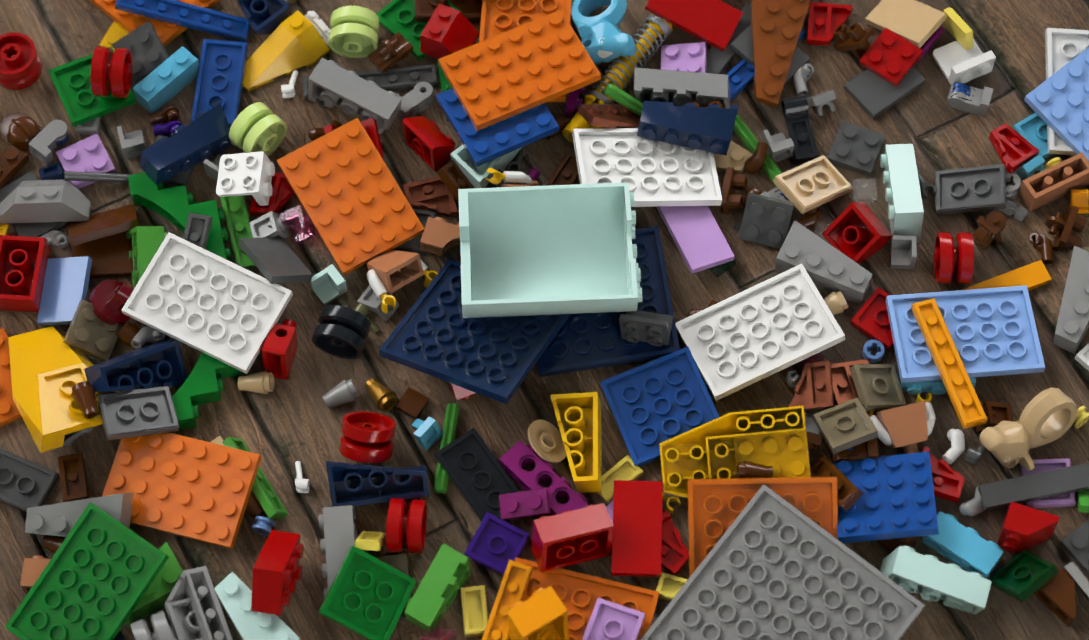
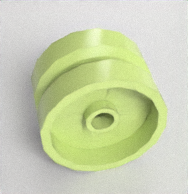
(353, 31)
(257, 129)

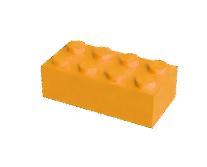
(539, 617)

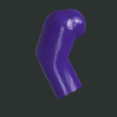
(166, 129)

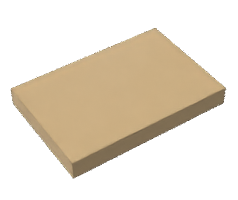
(907, 19)
(812, 184)

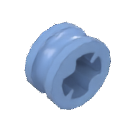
(873, 344)
(263, 525)

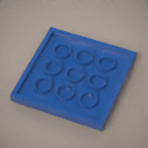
(500, 137)
(658, 403)
(894, 501)

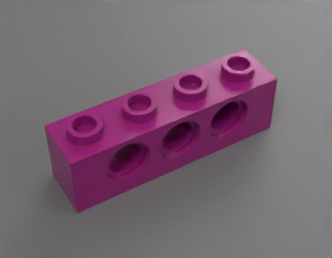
(523, 455)

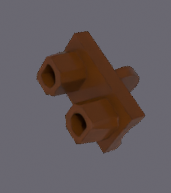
(853, 38)
(390, 52)
(728, 186)
(1063, 227)
(989, 230)

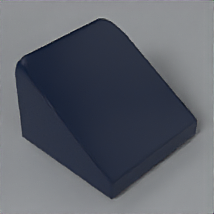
(52, 172)

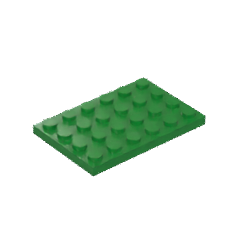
(89, 582)

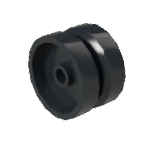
(341, 332)

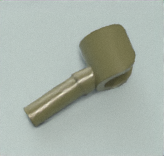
(364, 310)

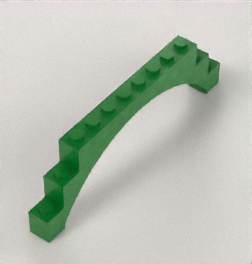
(174, 204)

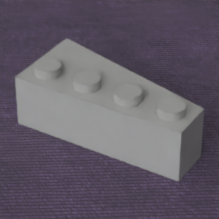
(352, 93)
(824, 264)

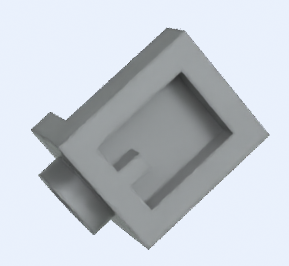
(268, 226)
(374, 304)

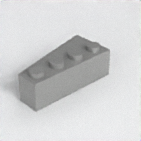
(681, 87)
(1074, 309)
(61, 517)
(339, 536)

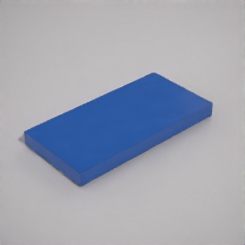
(220, 77)

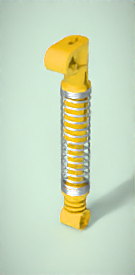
(623, 69)

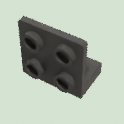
(646, 327)

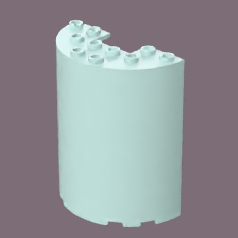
(548, 250)

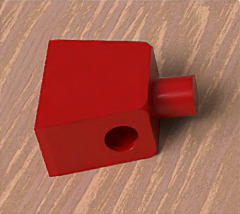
(283, 343)

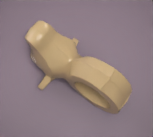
(1040, 423)

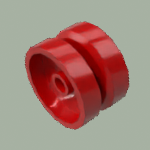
(18, 61)
(111, 72)
(953, 257)
(367, 437)
(406, 526)

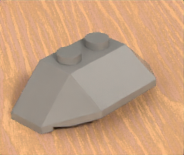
(45, 202)
(195, 608)

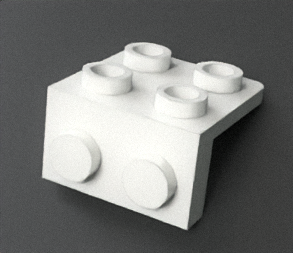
(963, 65)
(246, 175)

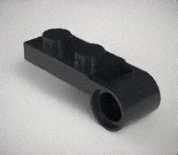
(799, 128)

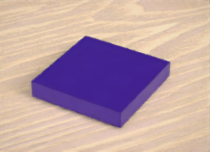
(496, 544)

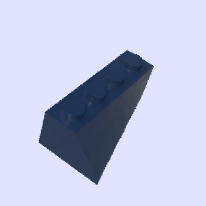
(265, 14)
(688, 125)
(187, 145)
(143, 368)
(374, 484)

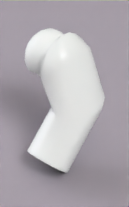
(957, 445)

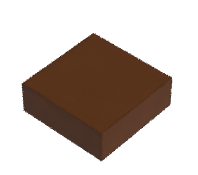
(412, 403)

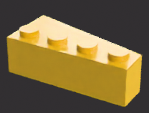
(581, 433)

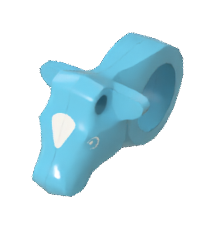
(601, 33)

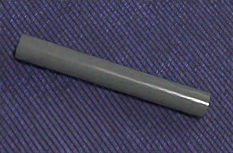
(96, 177)

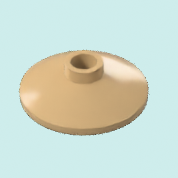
(546, 441)

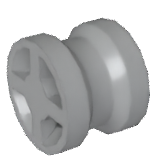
(1013, 186)

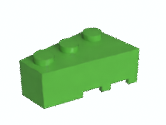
(145, 244)
(438, 589)

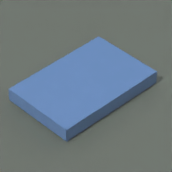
(63, 289)

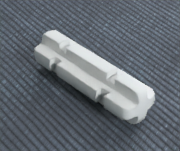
(320, 26)

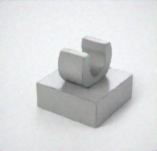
(820, 100)

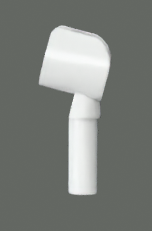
(289, 90)
(302, 485)

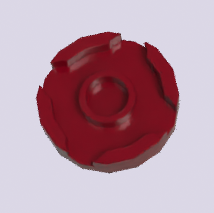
(109, 300)

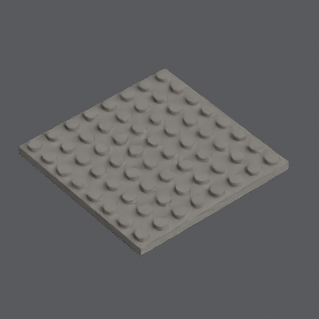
(784, 581)

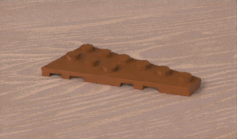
(774, 39)

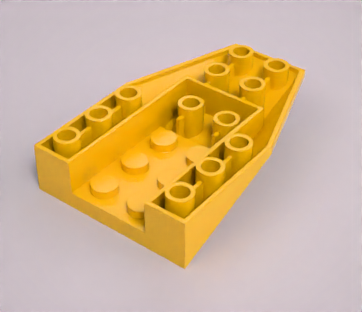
(42, 386)
(712, 450)

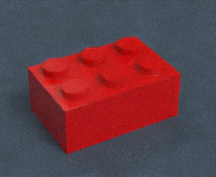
(22, 272)
(572, 537)
(276, 572)

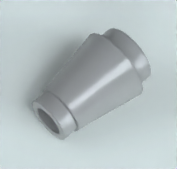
(341, 394)

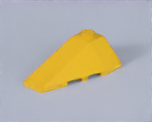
(289, 47)

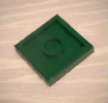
(1023, 575)

